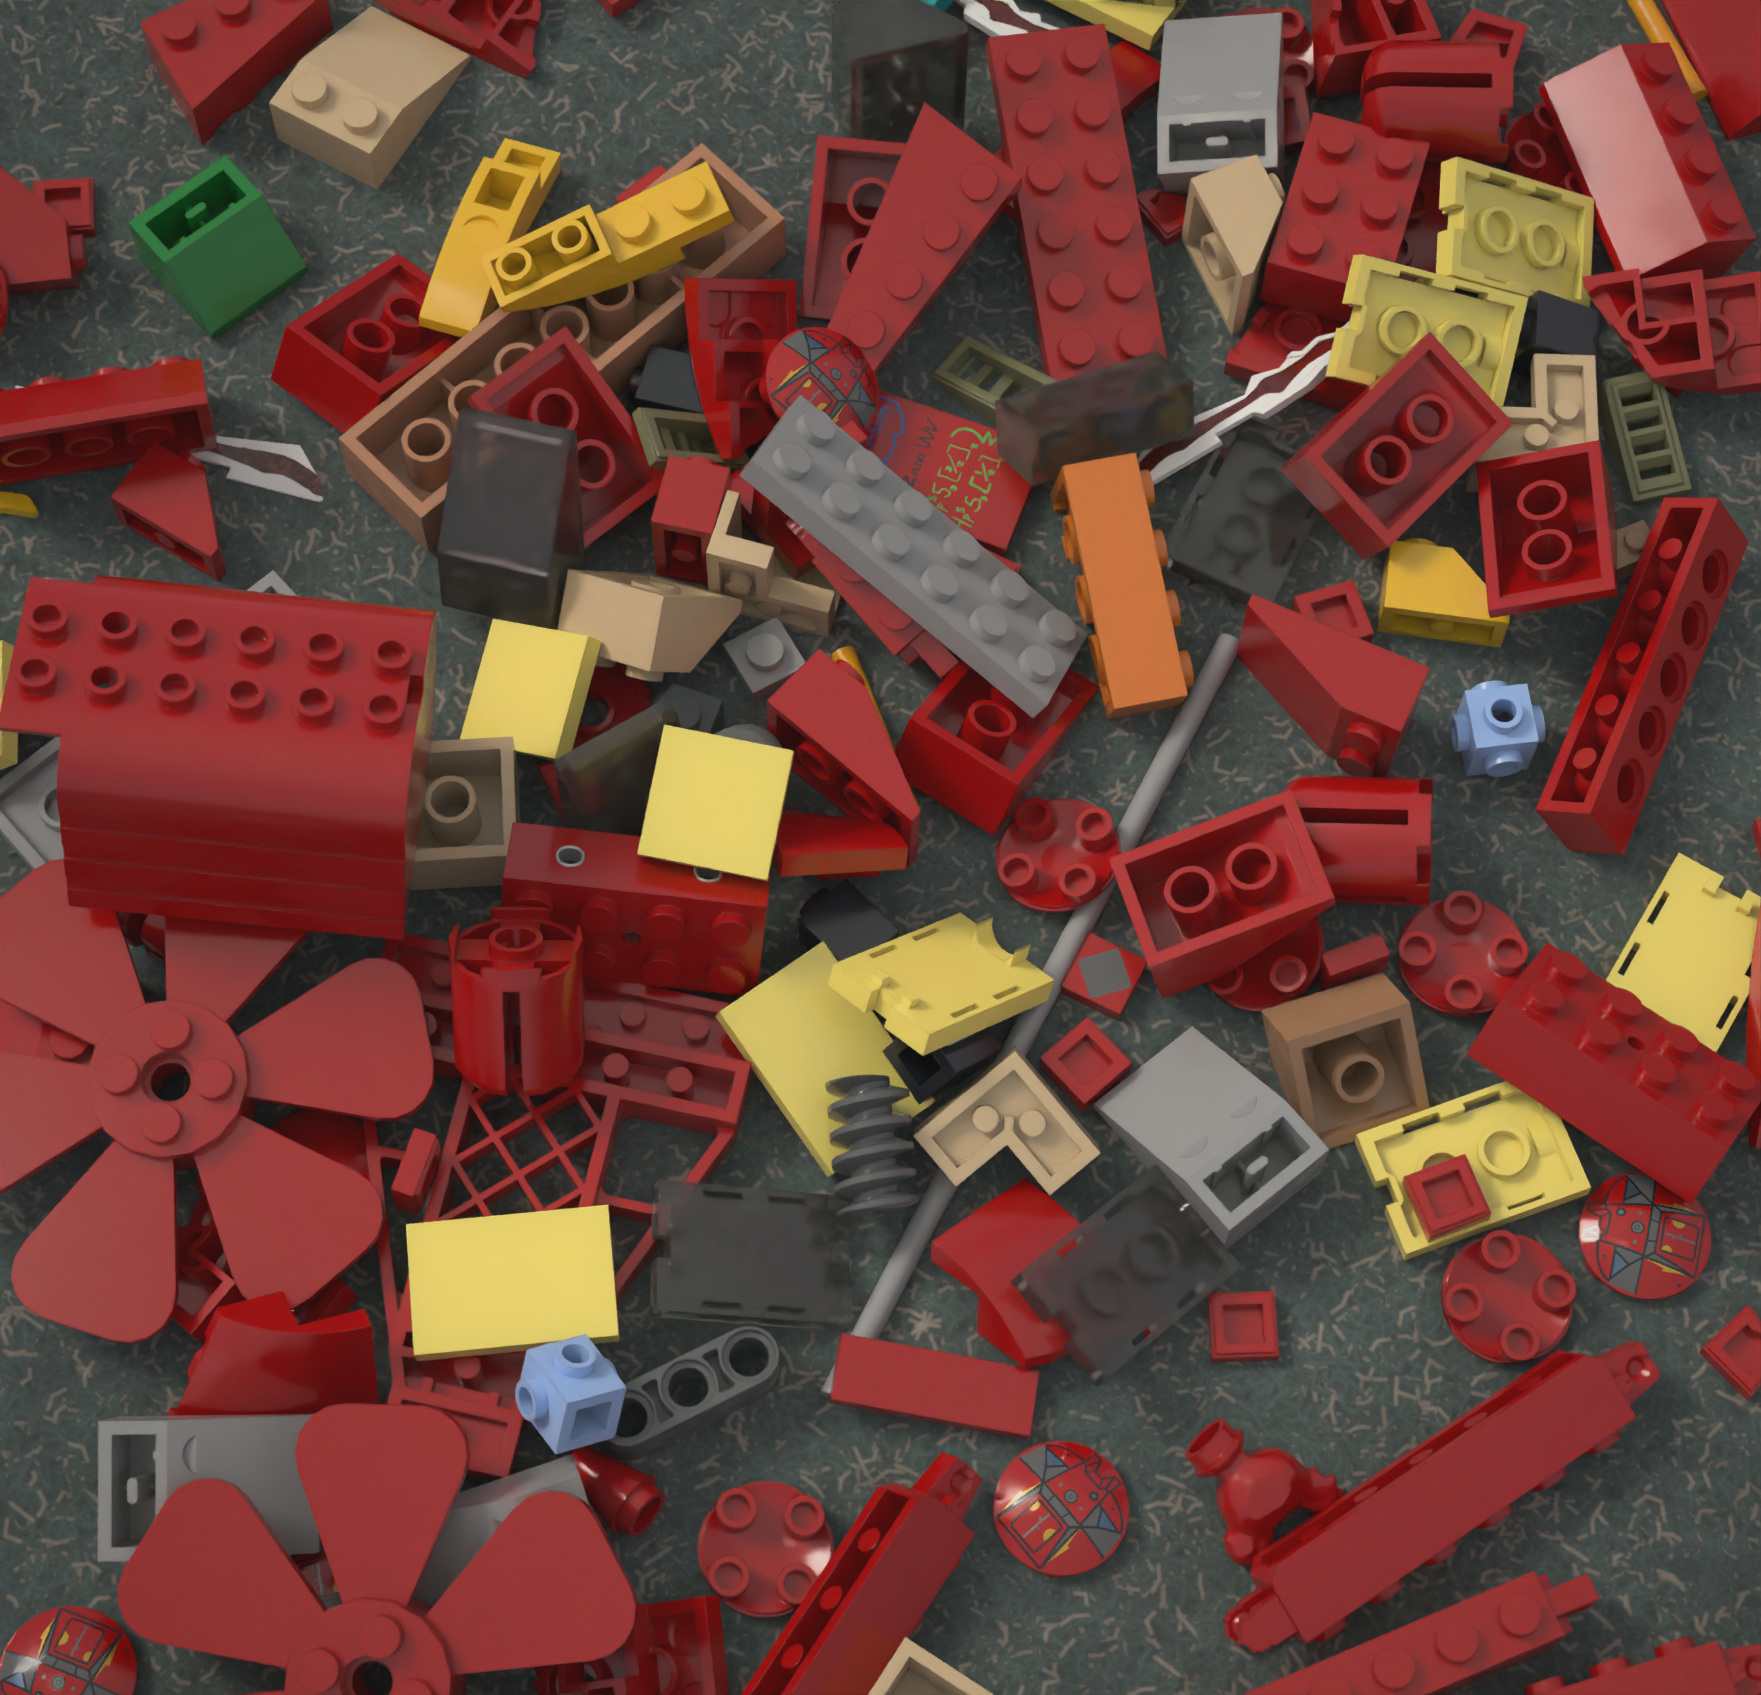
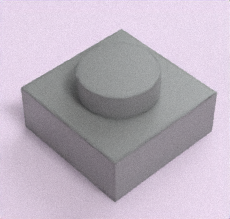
(763, 658)

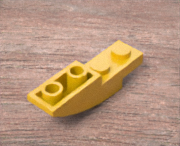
(492, 213)
(607, 249)

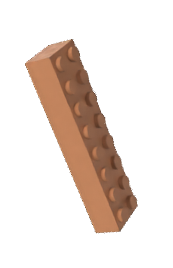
(407, 441)

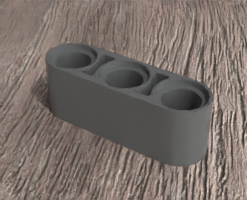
(709, 1367)

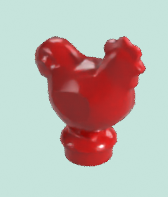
(1255, 1487)

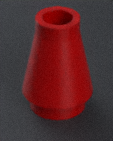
(618, 1492)

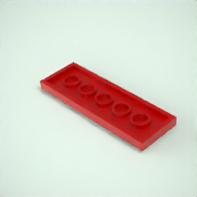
(1075, 199)

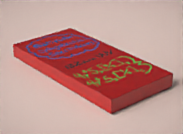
(952, 466)

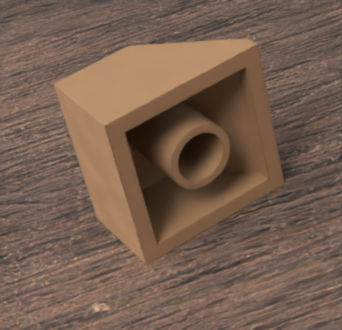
(1348, 1058)

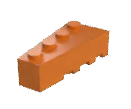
(1123, 584)

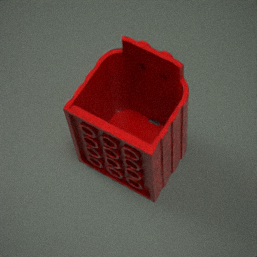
(245, 754)

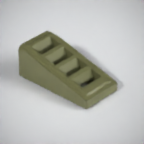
(1635, 389)
(970, 392)
(679, 436)

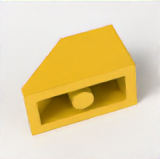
(1435, 596)

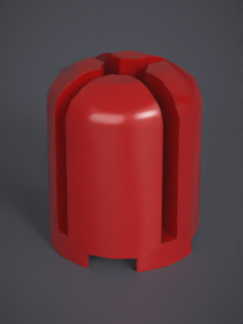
(1440, 95)
(1370, 836)
(543, 963)

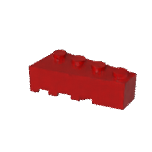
(923, 232)

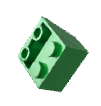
(217, 247)

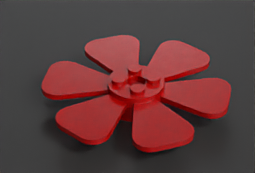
(280, 1208)
(380, 1496)

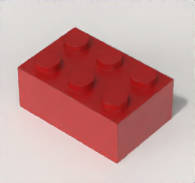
(1344, 201)

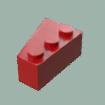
(1350, 30)
(228, 50)

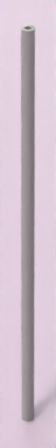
(1057, 966)

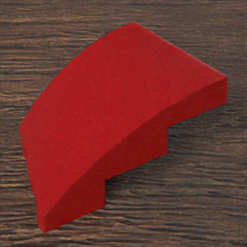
(487, 29)
(1686, 327)
(730, 340)
(836, 846)
(992, 1250)
(209, 1284)
(270, 1366)
(670, 1652)

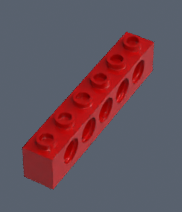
(1642, 676)

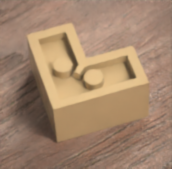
(1560, 415)
(759, 579)
(1011, 1108)

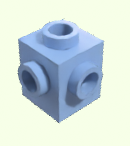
(1496, 729)
(570, 1393)

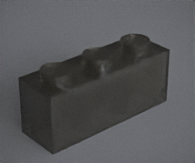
(1095, 416)

